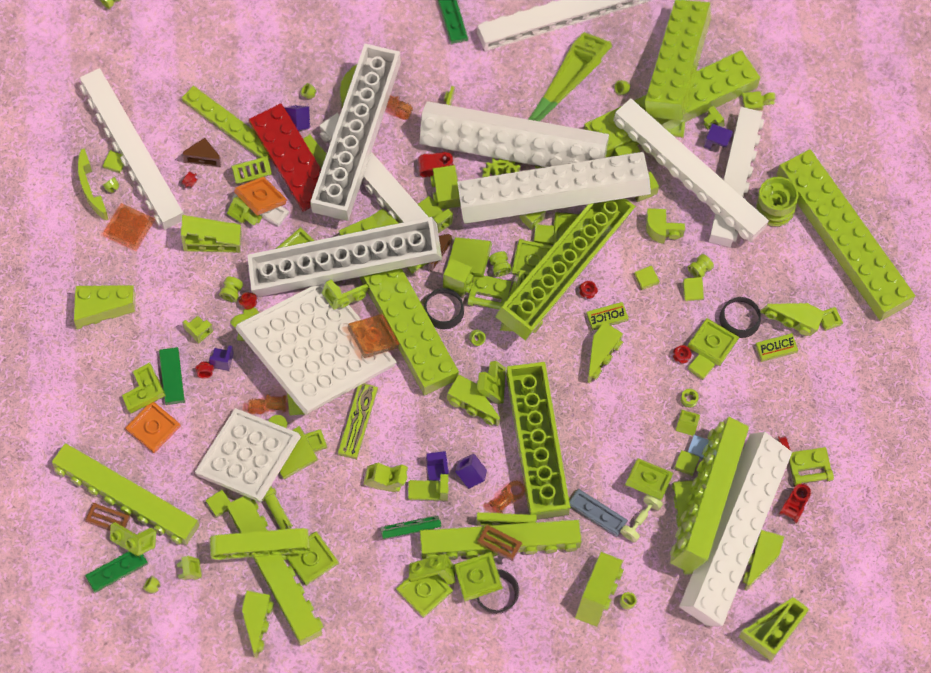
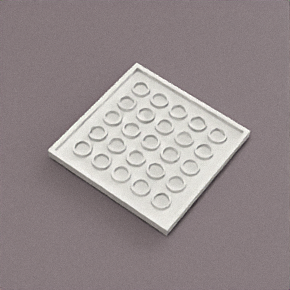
(311, 348)

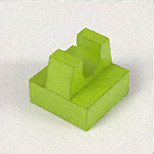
(713, 117)
(191, 568)

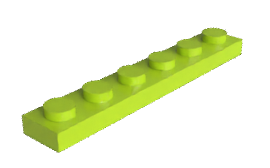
(224, 121)

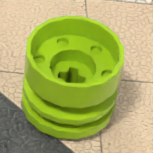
(777, 200)

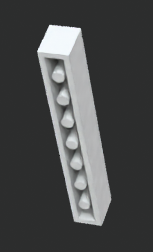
(738, 168)
(381, 183)

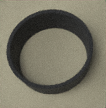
(445, 324)
(740, 333)
(510, 578)

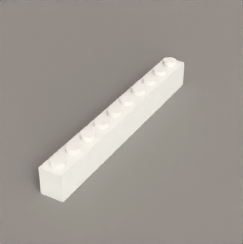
(546, 19)
(132, 149)
(690, 170)

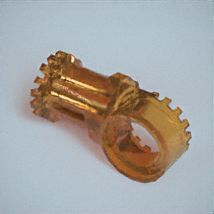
(399, 107)
(271, 403)
(507, 497)

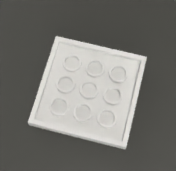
(247, 454)

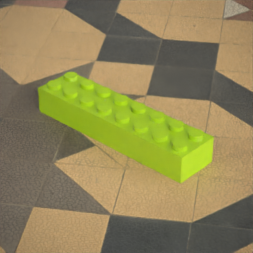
(678, 59)
(537, 440)
(708, 495)

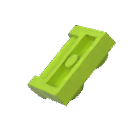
(489, 287)
(810, 460)

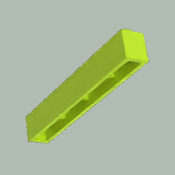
(126, 494)
(534, 538)
(277, 575)

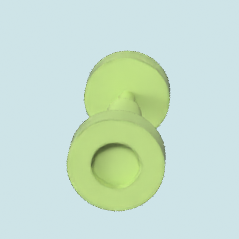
(629, 532)

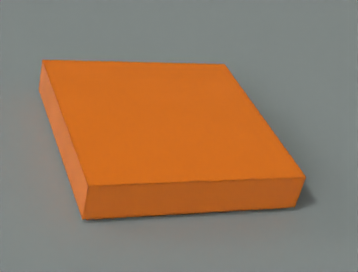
(260, 195)
(153, 427)

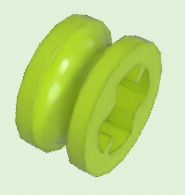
(692, 403)

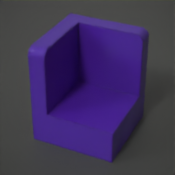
(299, 115)
(718, 135)
(222, 358)
(436, 465)
(471, 471)

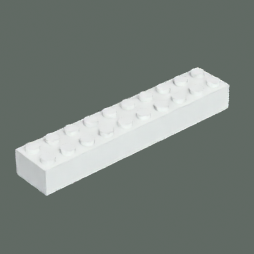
(355, 132)
(508, 136)
(554, 187)
(344, 257)
(745, 510)

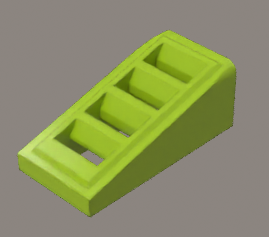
(238, 179)

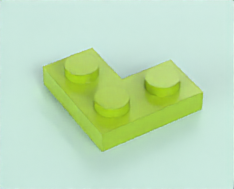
(493, 383)
(148, 390)

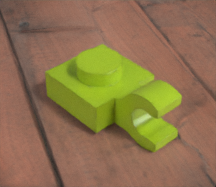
(755, 101)
(242, 212)

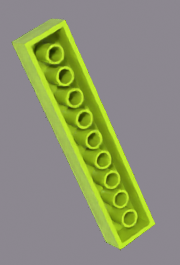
(711, 86)
(847, 236)
(562, 265)
(409, 322)

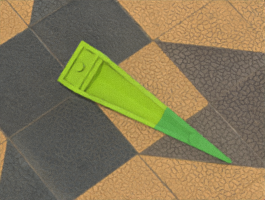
(580, 61)

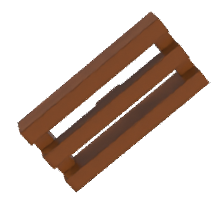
(107, 510)
(484, 535)

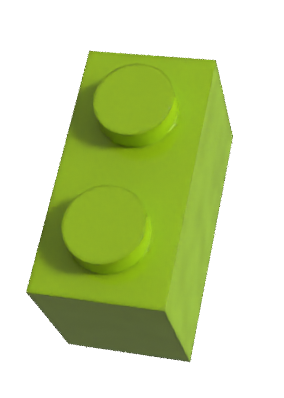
(446, 186)
(458, 278)

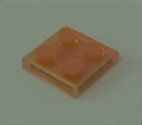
(128, 227)
(373, 335)

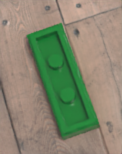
(453, 21)
(172, 376)
(410, 526)
(115, 570)

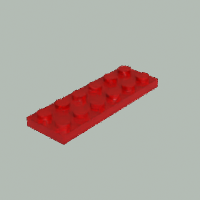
(288, 153)

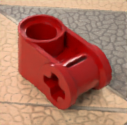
(428, 162)
(794, 505)

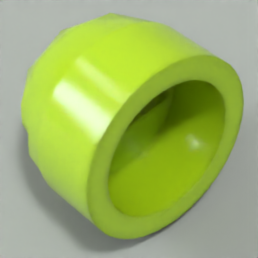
(622, 84)
(308, 91)
(109, 185)
(480, 335)
(152, 585)
(630, 598)

